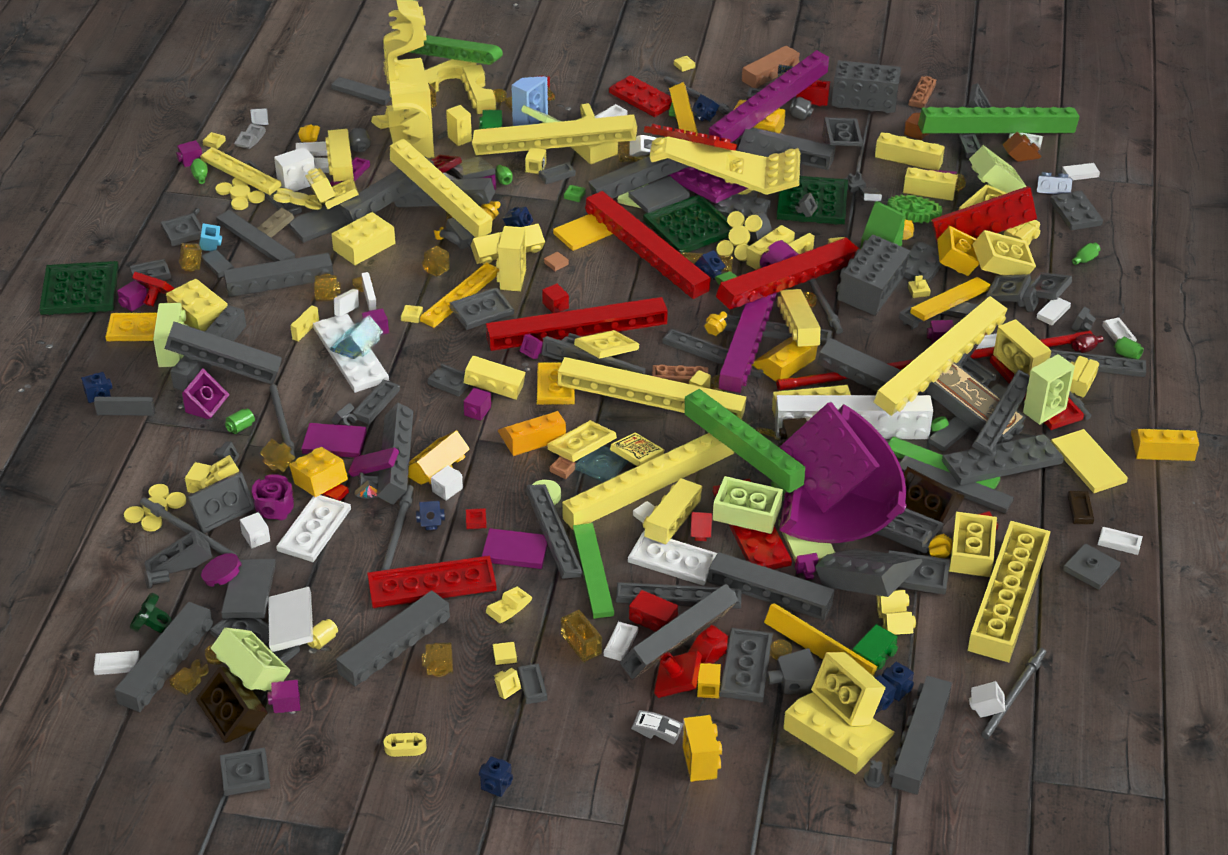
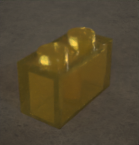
(581, 635)

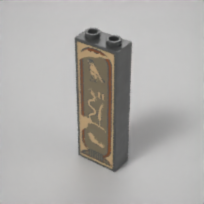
(971, 400)
(679, 631)

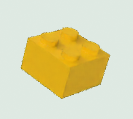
(957, 251)
(318, 471)
(701, 748)

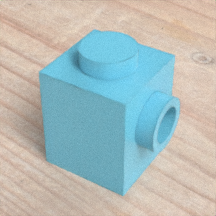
(210, 237)

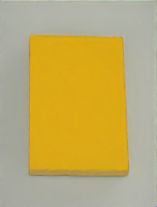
(581, 232)
(131, 327)
(547, 386)

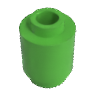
(1128, 348)
(239, 421)

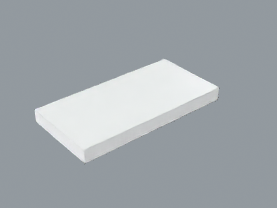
(313, 528)
(673, 559)
(290, 619)

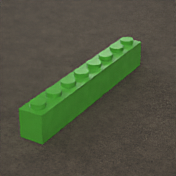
(745, 441)

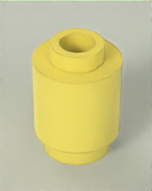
(323, 633)

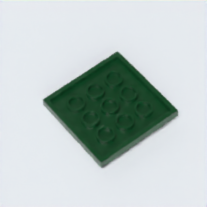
(828, 194)
(689, 224)
(79, 288)

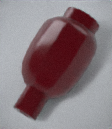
(1086, 342)

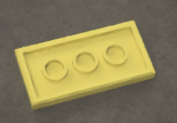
(1089, 461)

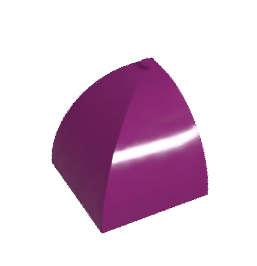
(862, 510)

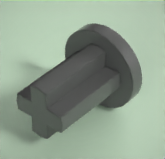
(362, 479)
(156, 577)
(874, 777)

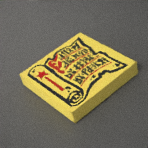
(636, 449)

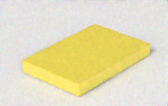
(343, 191)
(606, 344)
(581, 441)

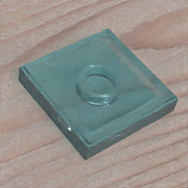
(601, 464)

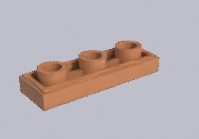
(922, 92)
(677, 373)

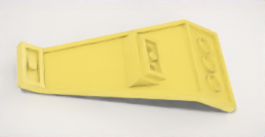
(748, 170)

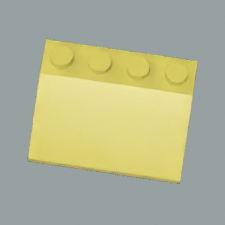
(831, 735)

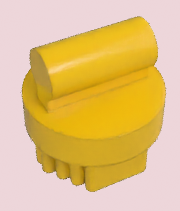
(309, 133)
(491, 208)
(908, 229)
(715, 323)
(940, 546)

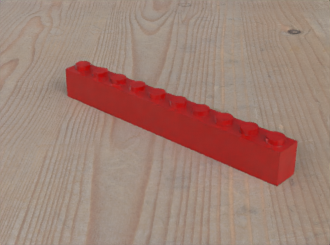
(648, 245)
(786, 273)
(579, 322)

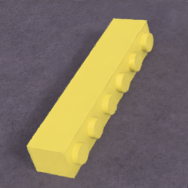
(799, 317)

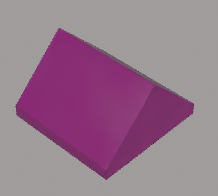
(203, 395)

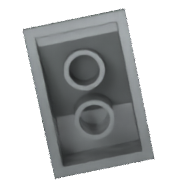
(842, 132)

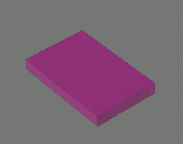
(337, 439)
(515, 548)

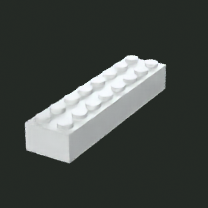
(910, 423)

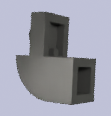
(764, 230)

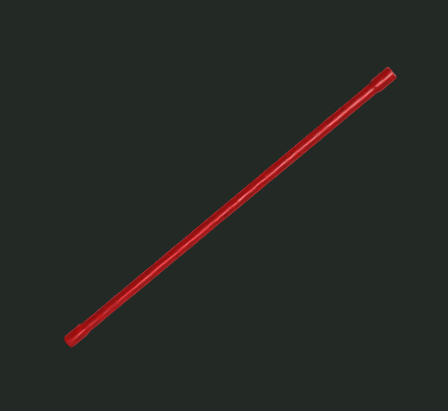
(791, 383)

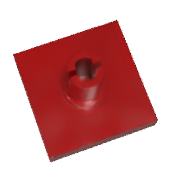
(154, 285)
(677, 673)

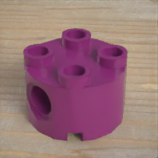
(777, 252)
(273, 497)

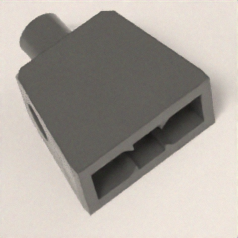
(794, 672)

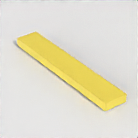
(241, 171)

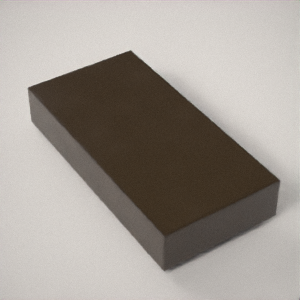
(1080, 507)

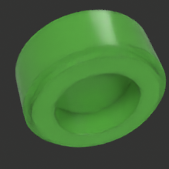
(939, 423)

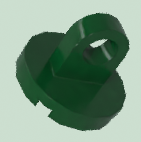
(149, 614)

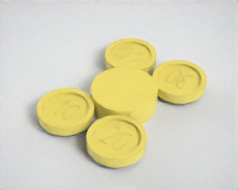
(240, 193)
(286, 195)
(739, 235)
(157, 495)

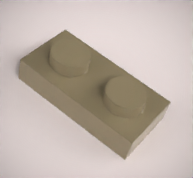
(276, 222)

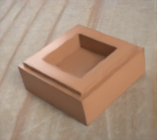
(556, 261)
(562, 467)

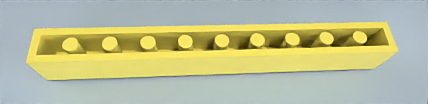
(555, 135)
(940, 356)
(639, 387)
(644, 480)

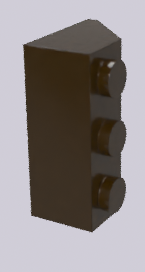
(930, 496)
(230, 705)

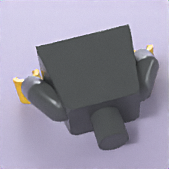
(455, 233)

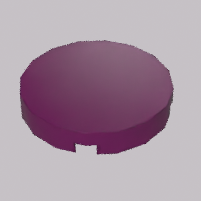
(221, 569)

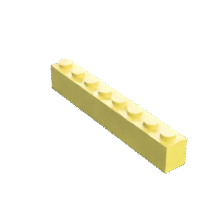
(440, 188)

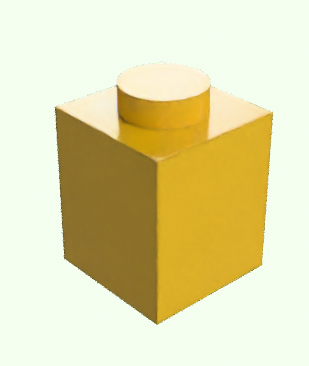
(709, 680)

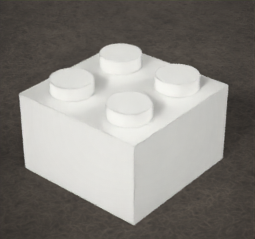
(293, 167)

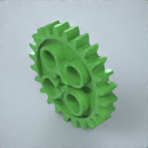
(915, 208)

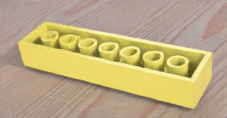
(1009, 591)

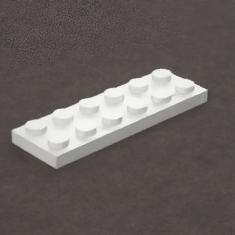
(359, 372)

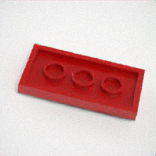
(641, 96)

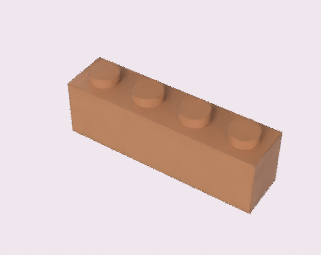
(766, 68)

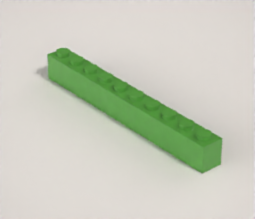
(998, 120)

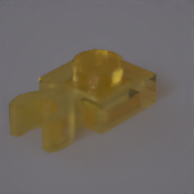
(187, 678)

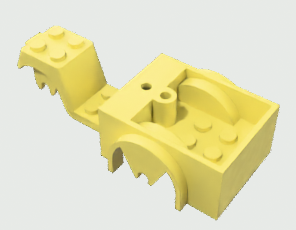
(411, 102)

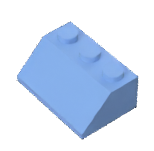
(531, 93)

